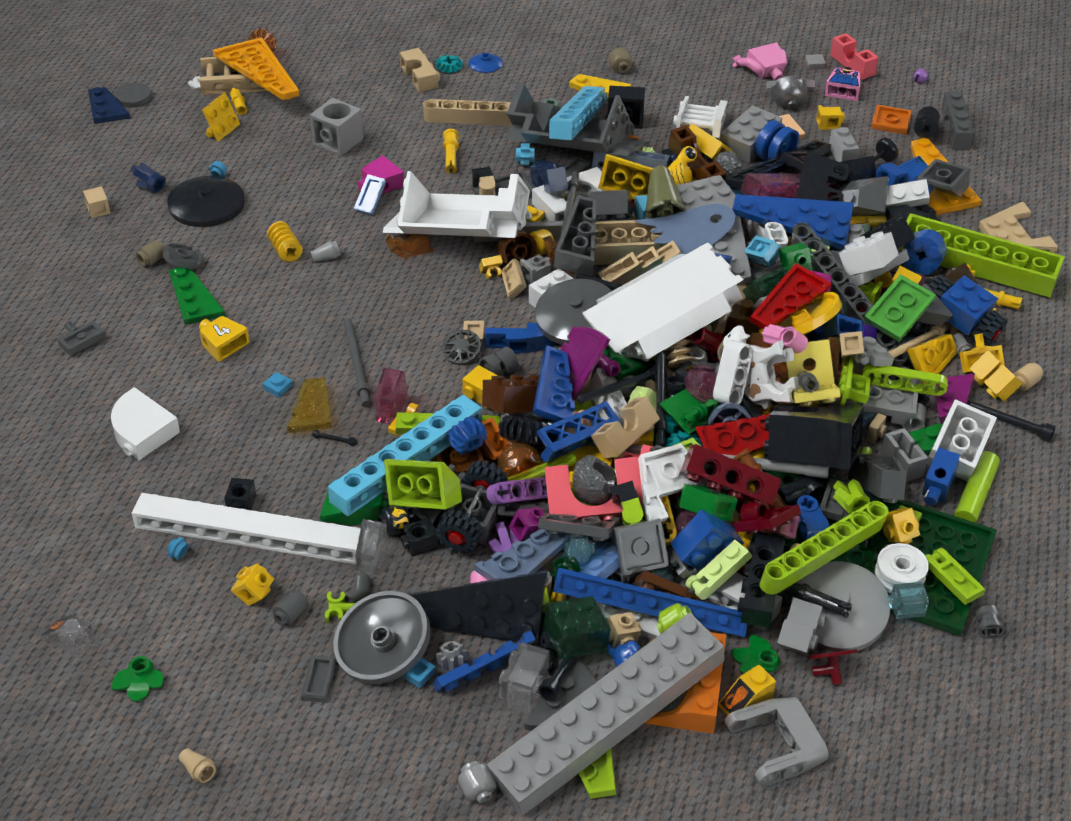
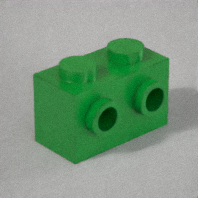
(797, 254)

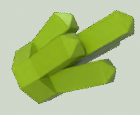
(850, 497)

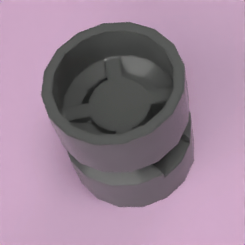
(501, 362)

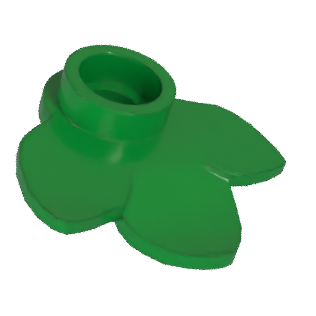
(756, 654)
(138, 681)

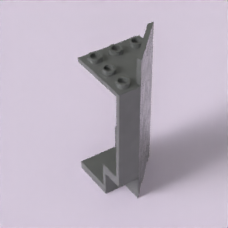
(532, 122)

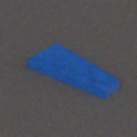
(553, 390)

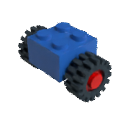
(970, 307)

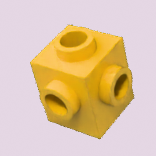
(901, 526)
(252, 584)

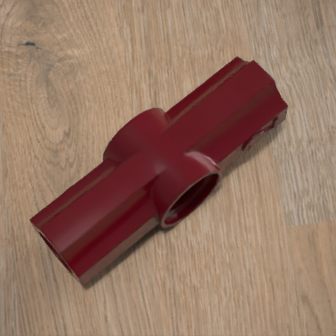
(707, 341)

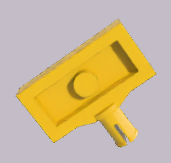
(969, 357)

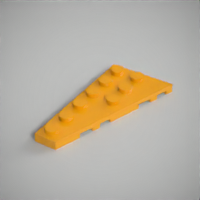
(260, 65)
(939, 200)

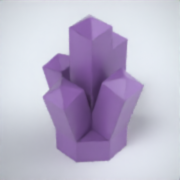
(505, 542)

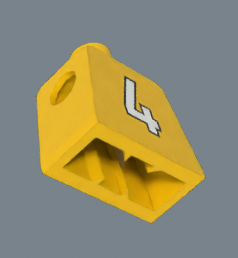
(223, 337)

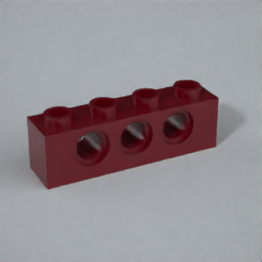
(693, 467)

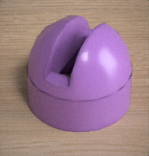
(920, 75)

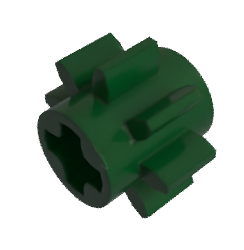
(565, 563)

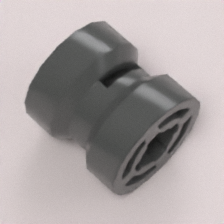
(990, 622)

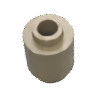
(150, 253)

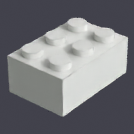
(964, 433)

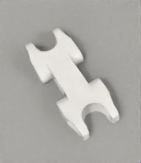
(771, 230)

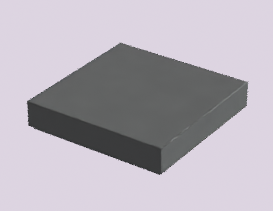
(641, 547)

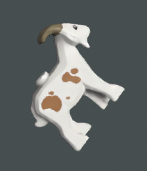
(761, 380)

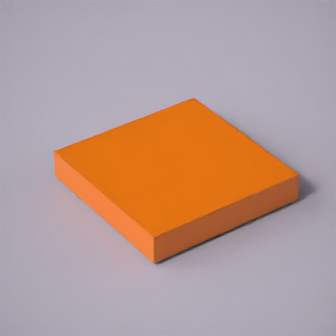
(891, 119)

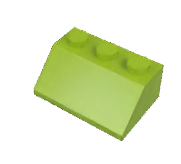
(421, 484)

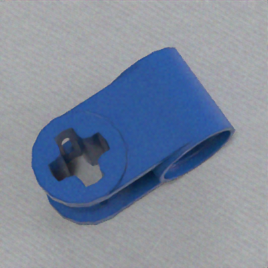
(811, 517)

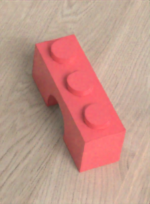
(845, 52)

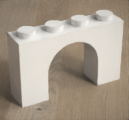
(554, 203)

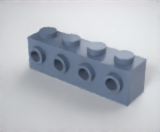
(644, 158)

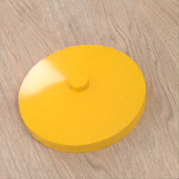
(814, 313)

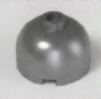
(790, 91)

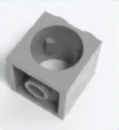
(336, 126)

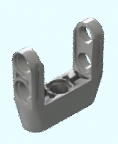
(796, 728)

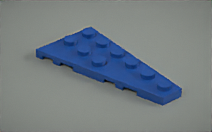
(826, 218)

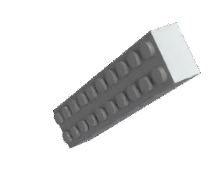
(605, 713)

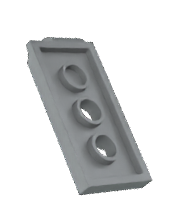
(893, 402)

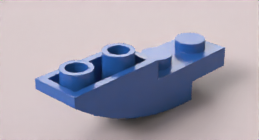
(518, 339)

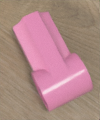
(789, 335)

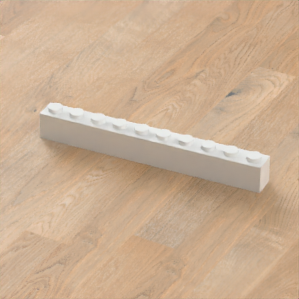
(246, 528)

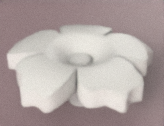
(195, 83)

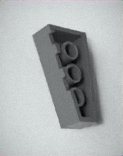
(577, 240)
(880, 476)

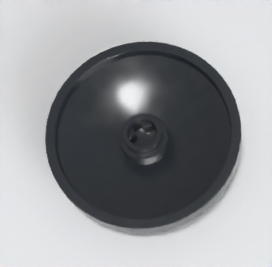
(205, 201)

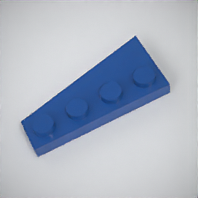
(450, 680)

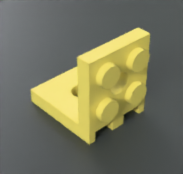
(823, 372)

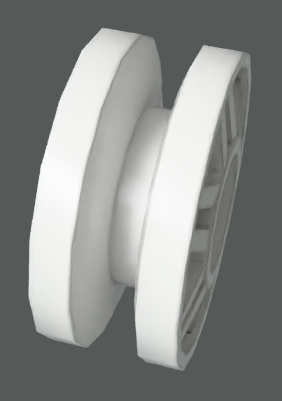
(900, 565)

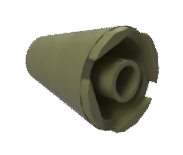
(662, 194)

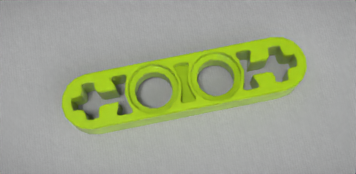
(904, 382)

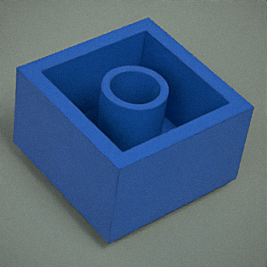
(703, 539)

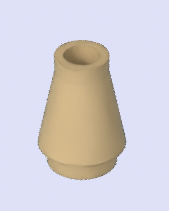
(198, 766)

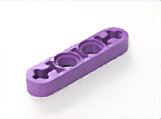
(522, 488)

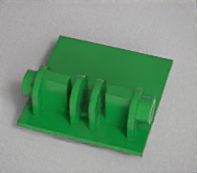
(688, 410)

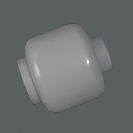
(477, 782)

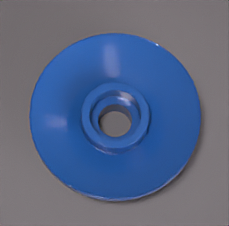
(485, 63)

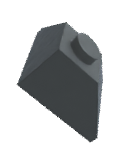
(946, 177)
(867, 195)

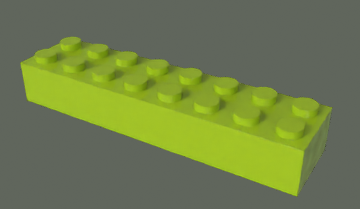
(995, 257)

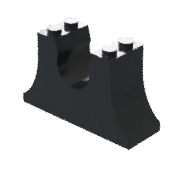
(815, 433)

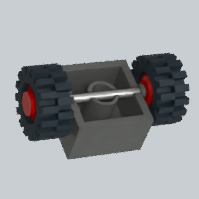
(475, 517)

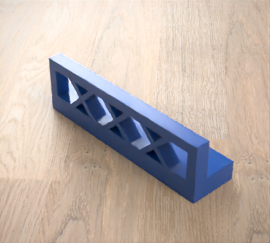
(579, 438)

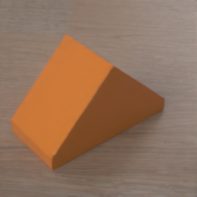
(494, 443)

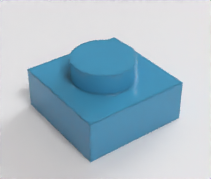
(277, 384)
(420, 673)

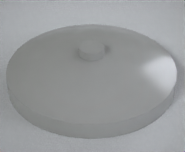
(868, 600)

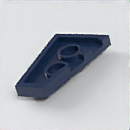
(106, 106)

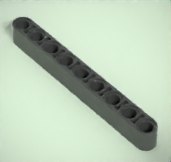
(844, 286)

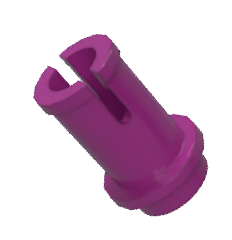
(610, 367)

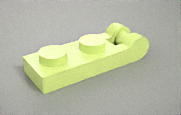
(718, 570)

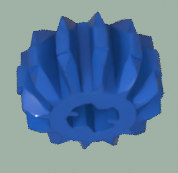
(467, 435)

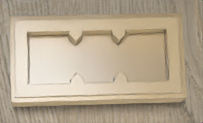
(513, 278)

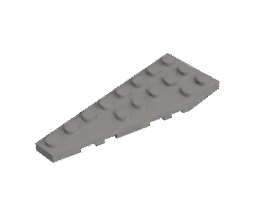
(716, 191)

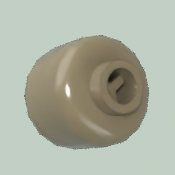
(620, 60)

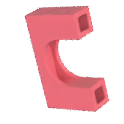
(563, 501)

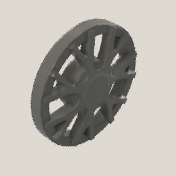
(462, 347)

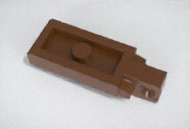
(657, 583)

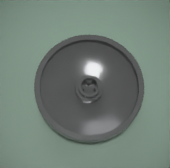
(564, 306)
(381, 637)

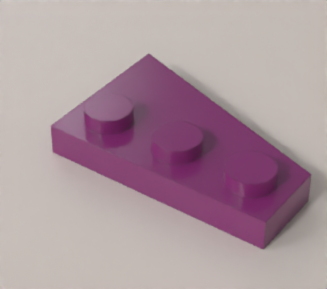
(958, 388)

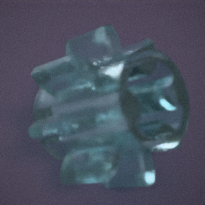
(579, 548)

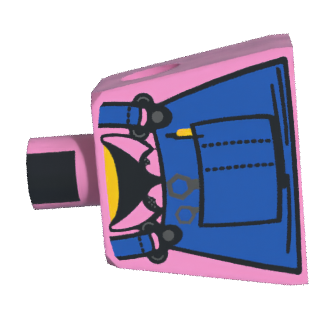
(843, 84)

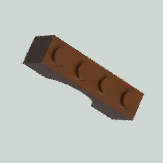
(700, 168)

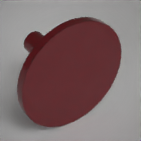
(833, 667)

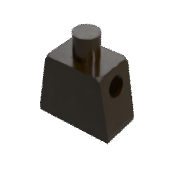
(741, 316)

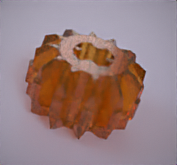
(267, 37)

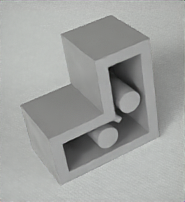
(800, 627)

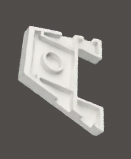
(662, 477)

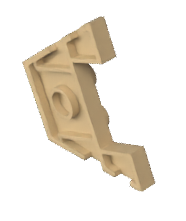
(1005, 226)

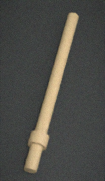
(934, 332)

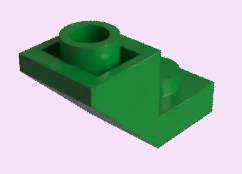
(700, 497)

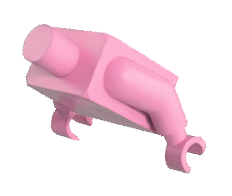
(764, 61)

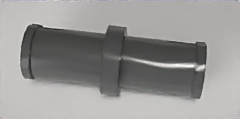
(807, 381)

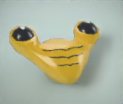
(679, 170)

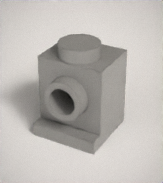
(535, 268)

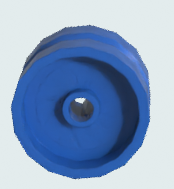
(775, 139)

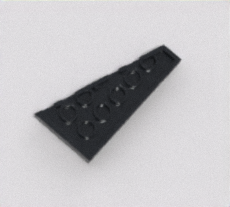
(489, 607)

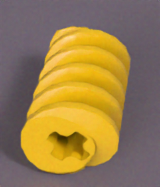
(284, 241)

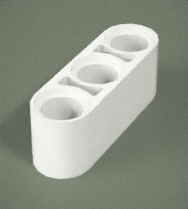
(733, 372)

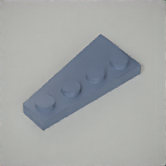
(524, 556)

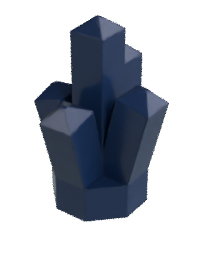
(149, 178)

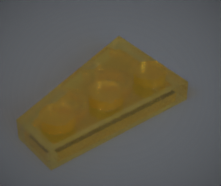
(311, 408)

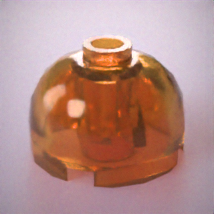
(518, 458)

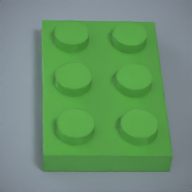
(899, 308)

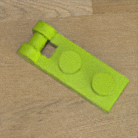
(954, 576)

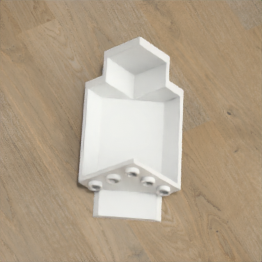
(461, 213)
(666, 303)

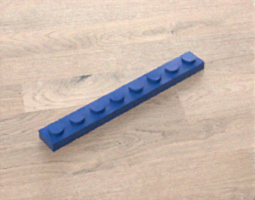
(646, 600)

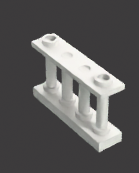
(701, 116)

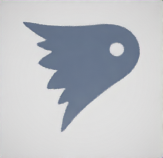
(692, 227)

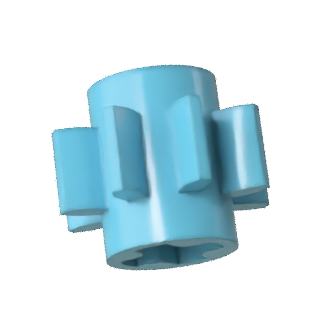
(525, 154)

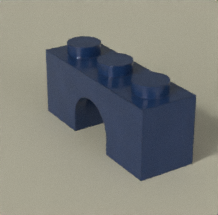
(550, 175)

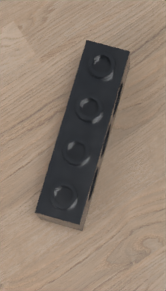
(758, 605)

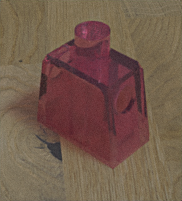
(390, 401)

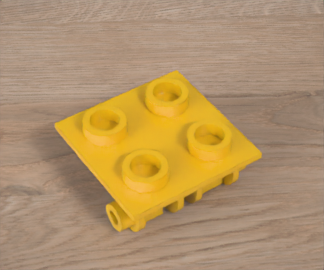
(220, 117)

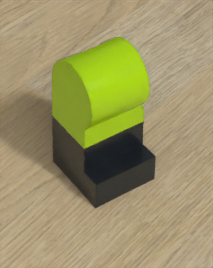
(629, 501)

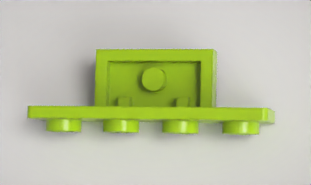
(852, 385)

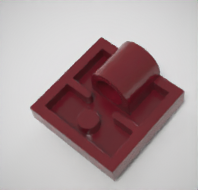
(760, 516)

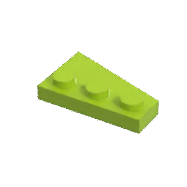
(599, 777)

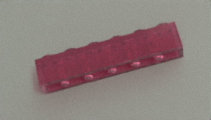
(775, 185)

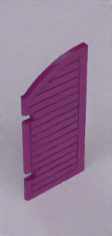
(583, 353)

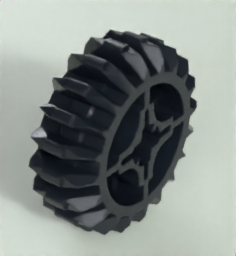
(524, 428)

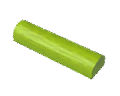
(978, 487)

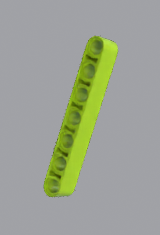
(823, 547)

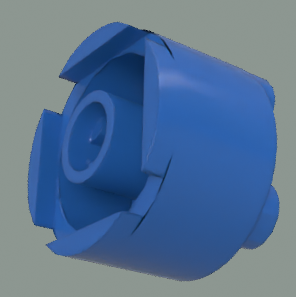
(935, 249)

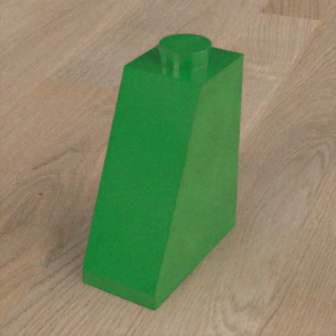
(369, 511)

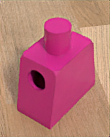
(383, 169)

